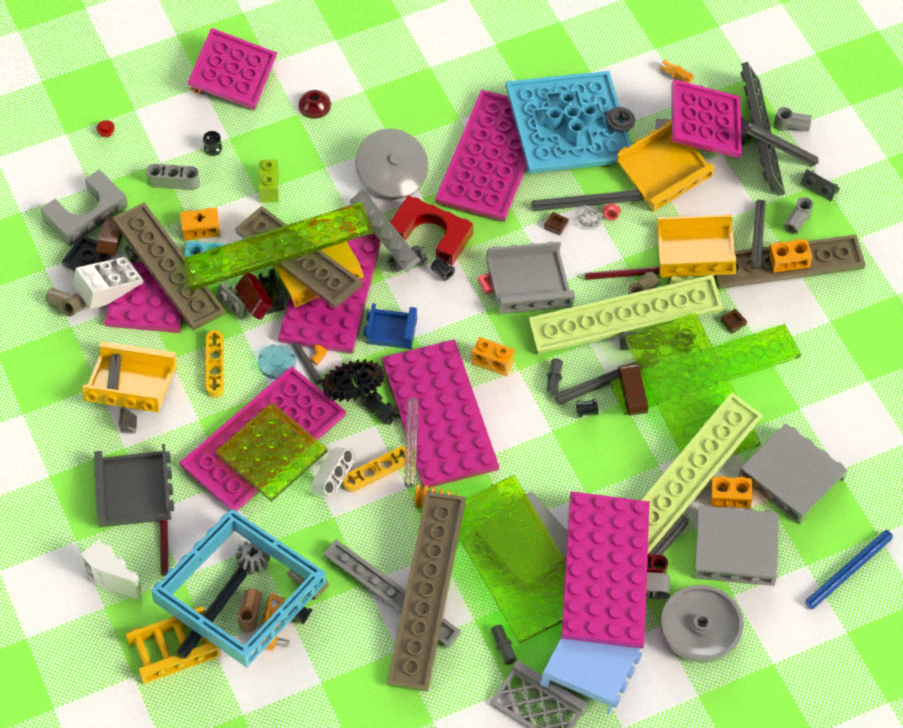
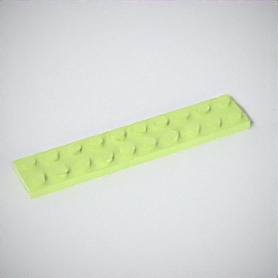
(624, 313)
(698, 464)

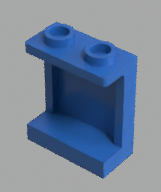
(390, 327)

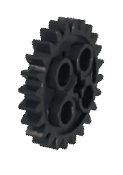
(364, 374)

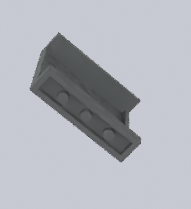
(133, 488)

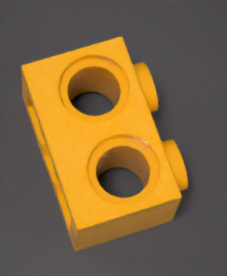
(794, 255)
(493, 356)
(731, 496)

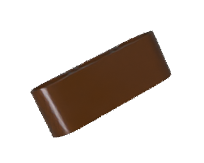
(108, 239)
(633, 389)

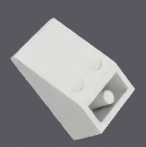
(105, 281)
(109, 571)

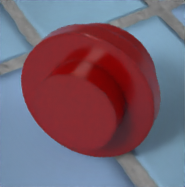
(105, 128)

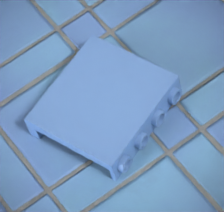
(592, 669)

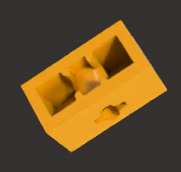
(200, 224)

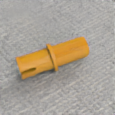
(677, 71)

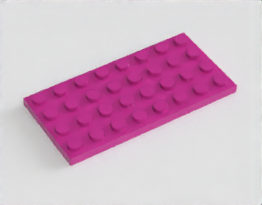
(486, 161)
(330, 327)
(291, 394)
(450, 424)
(606, 570)

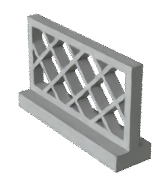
(553, 692)

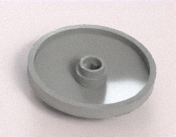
(391, 164)
(701, 623)

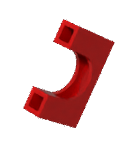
(416, 212)

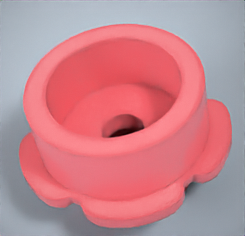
(611, 215)

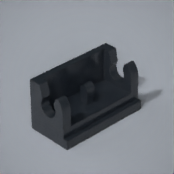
(273, 290)

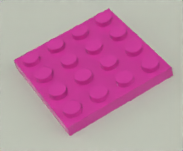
(232, 68)
(706, 118)
(144, 307)

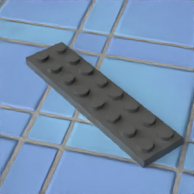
(760, 118)

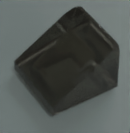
(127, 421)

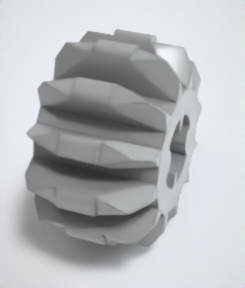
(251, 563)

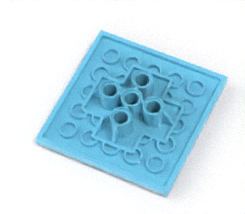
(565, 121)

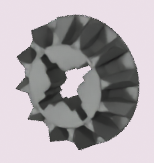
(626, 115)

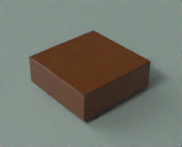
(556, 223)
(733, 321)

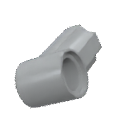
(787, 119)
(799, 215)

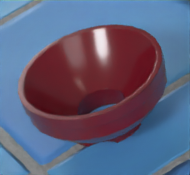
(314, 109)

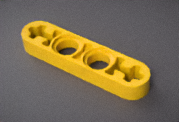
(214, 363)
(375, 466)

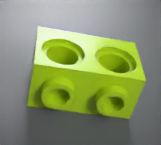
(268, 181)

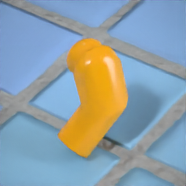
(320, 353)

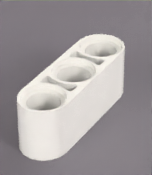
(333, 471)

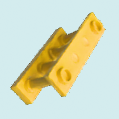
(169, 664)

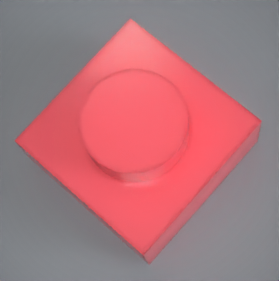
(485, 283)

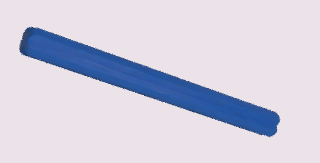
(848, 569)

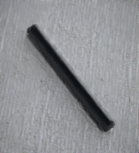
(213, 610)

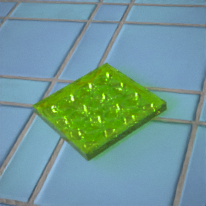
(271, 451)

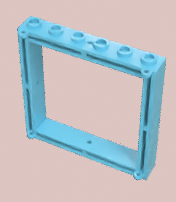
(232, 521)

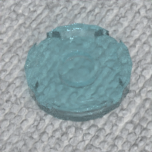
(275, 360)

